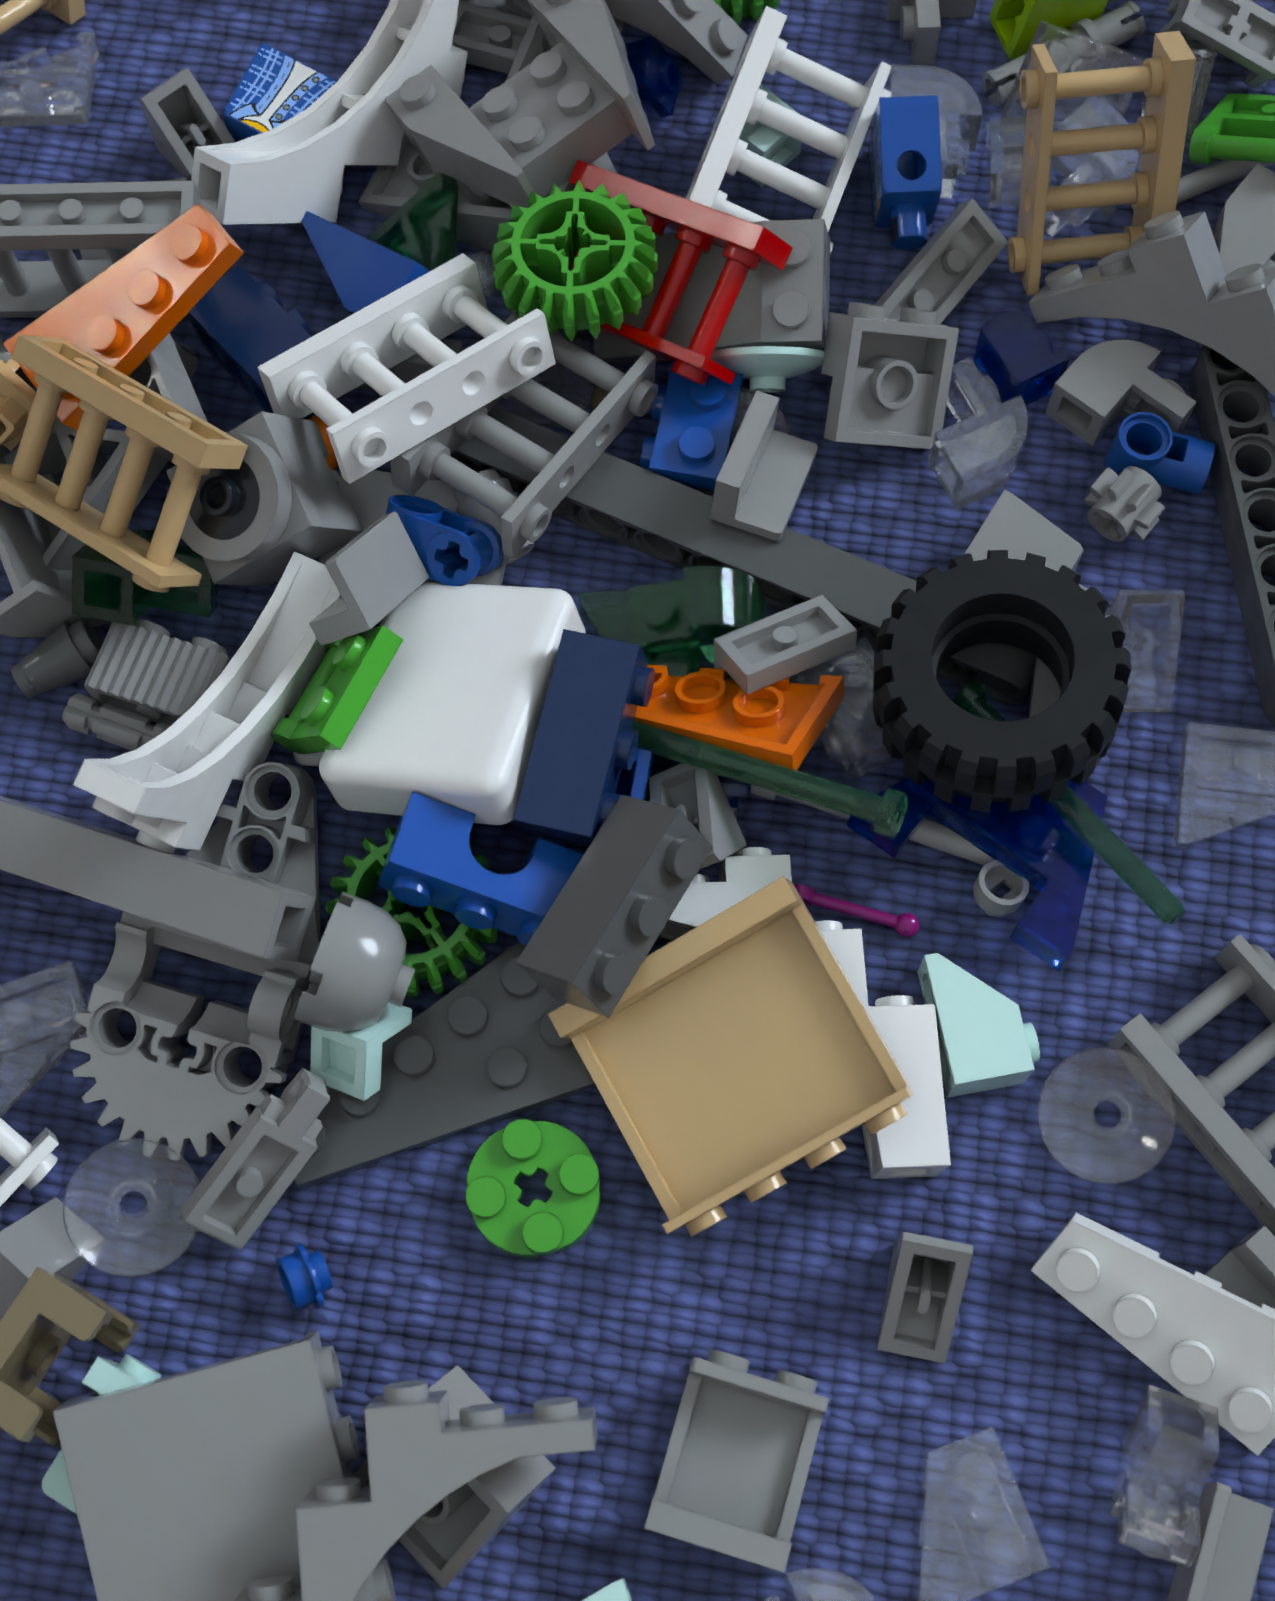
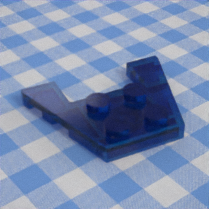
(1028, 842)

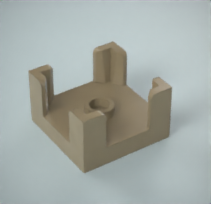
(33, 1337)

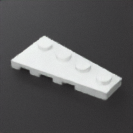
(1172, 1321)

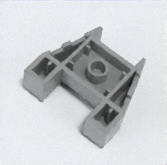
(539, 121)

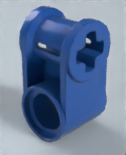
(447, 542)

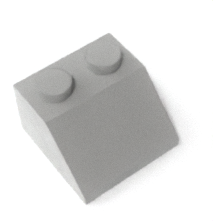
(474, 1514)

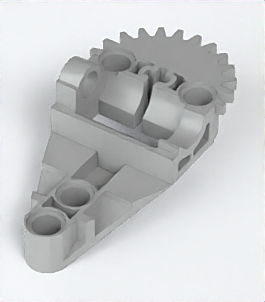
(152, 1077)

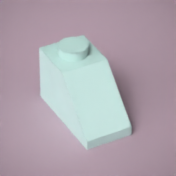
(978, 1030)

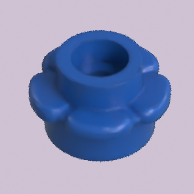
(304, 1277)

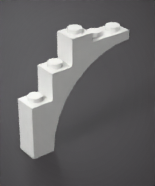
(303, 159)
(182, 775)
(919, 1140)

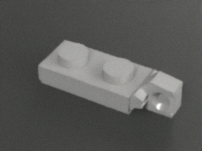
(259, 1163)

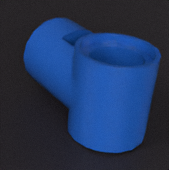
(1171, 457)

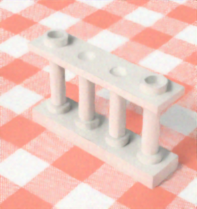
(750, 104)
(389, 332)

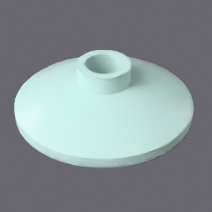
(769, 365)

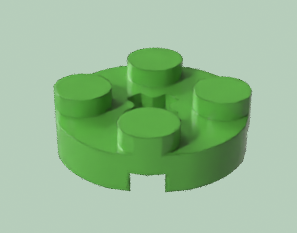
(542, 1227)

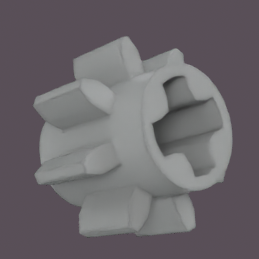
(1124, 503)

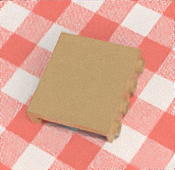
(737, 1057)

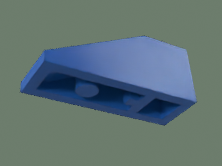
(357, 265)

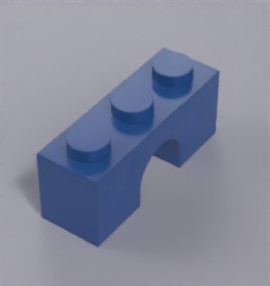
(436, 868)

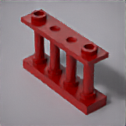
(698, 230)

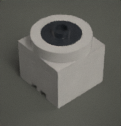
(273, 505)

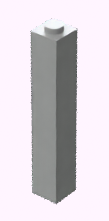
(153, 883)

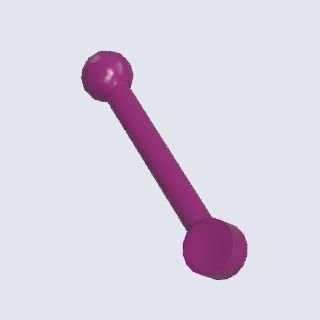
(904, 924)

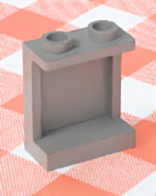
(738, 1460)

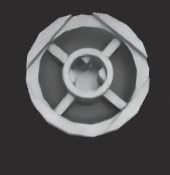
(355, 969)

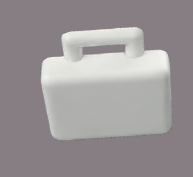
(454, 702)

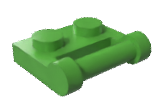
(1236, 130)
(338, 692)

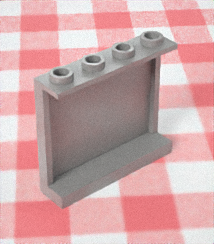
(201, 1474)

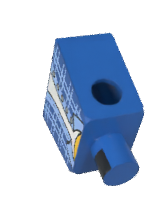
(272, 93)
(906, 167)

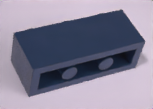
(245, 327)
(583, 737)

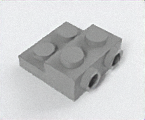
(887, 376)

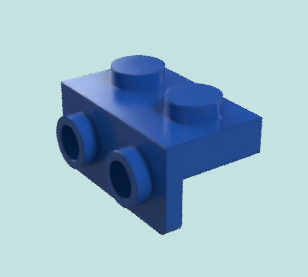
(692, 429)

